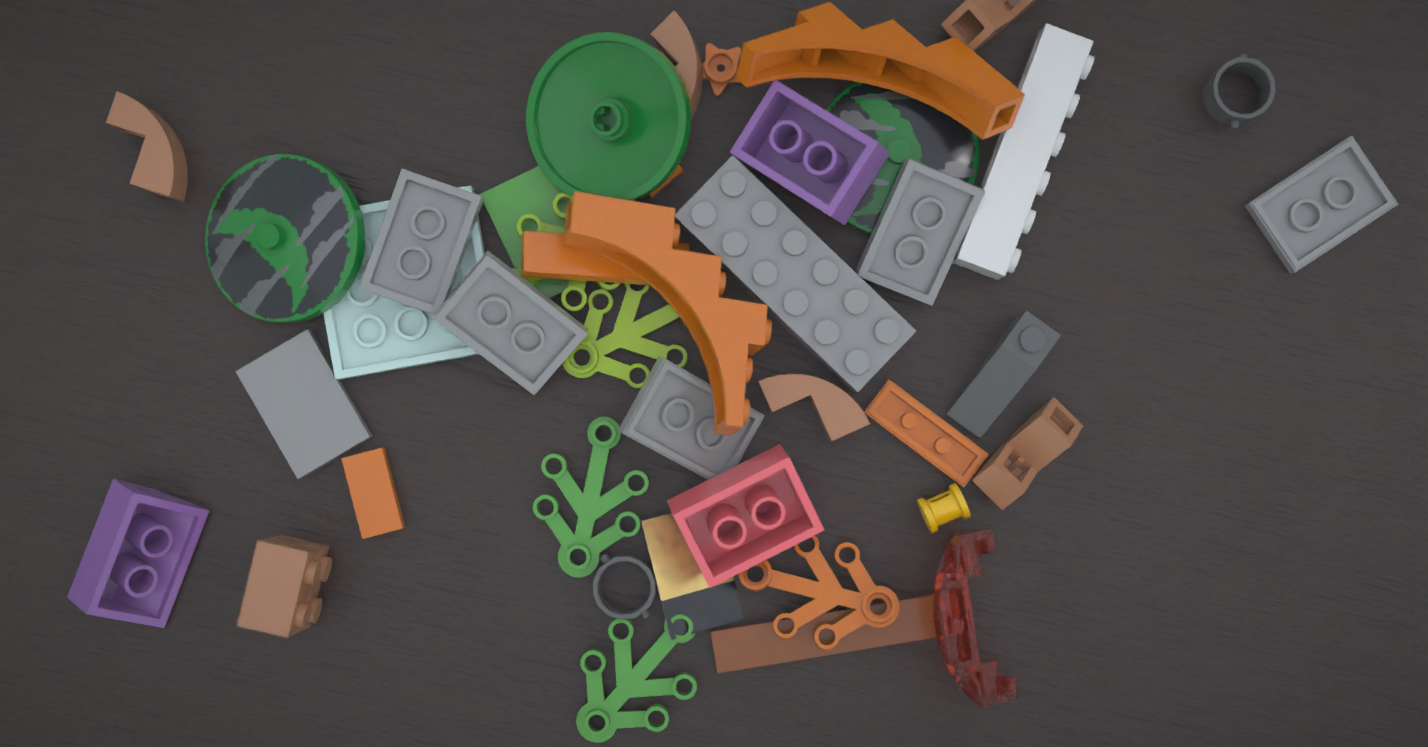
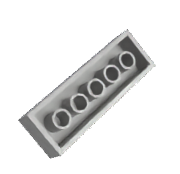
(794, 275)

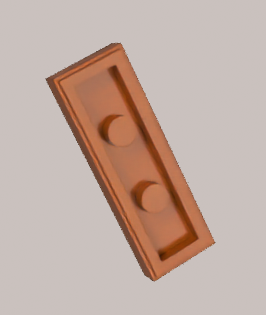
(925, 433)

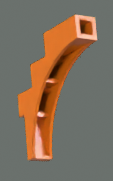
(889, 57)
(645, 242)

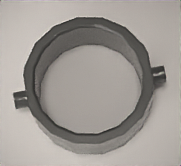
(1258, 72)
(605, 606)

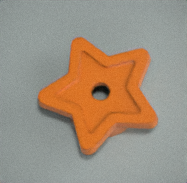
(717, 57)

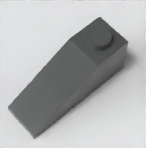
(1003, 373)

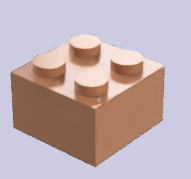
(284, 585)

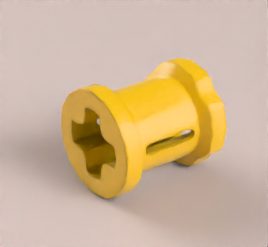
(943, 508)

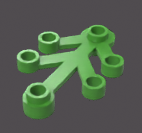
(589, 504)
(630, 684)

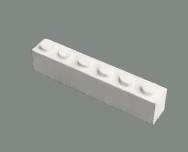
(1023, 152)

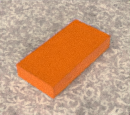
(373, 493)

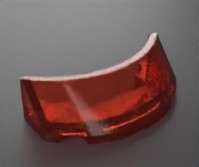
(956, 625)

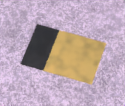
(683, 584)

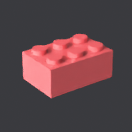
(745, 515)

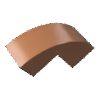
(981, 20)
(680, 46)
(162, 160)
(833, 406)
(1026, 452)

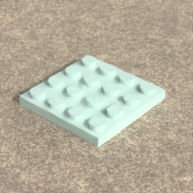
(382, 335)

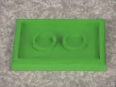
(520, 196)

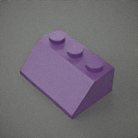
(137, 555)

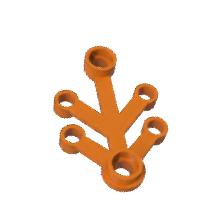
(828, 594)

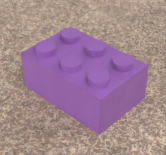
(810, 152)

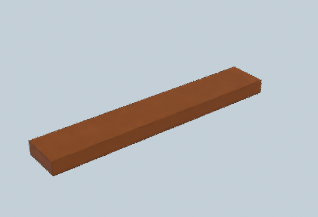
(758, 645)

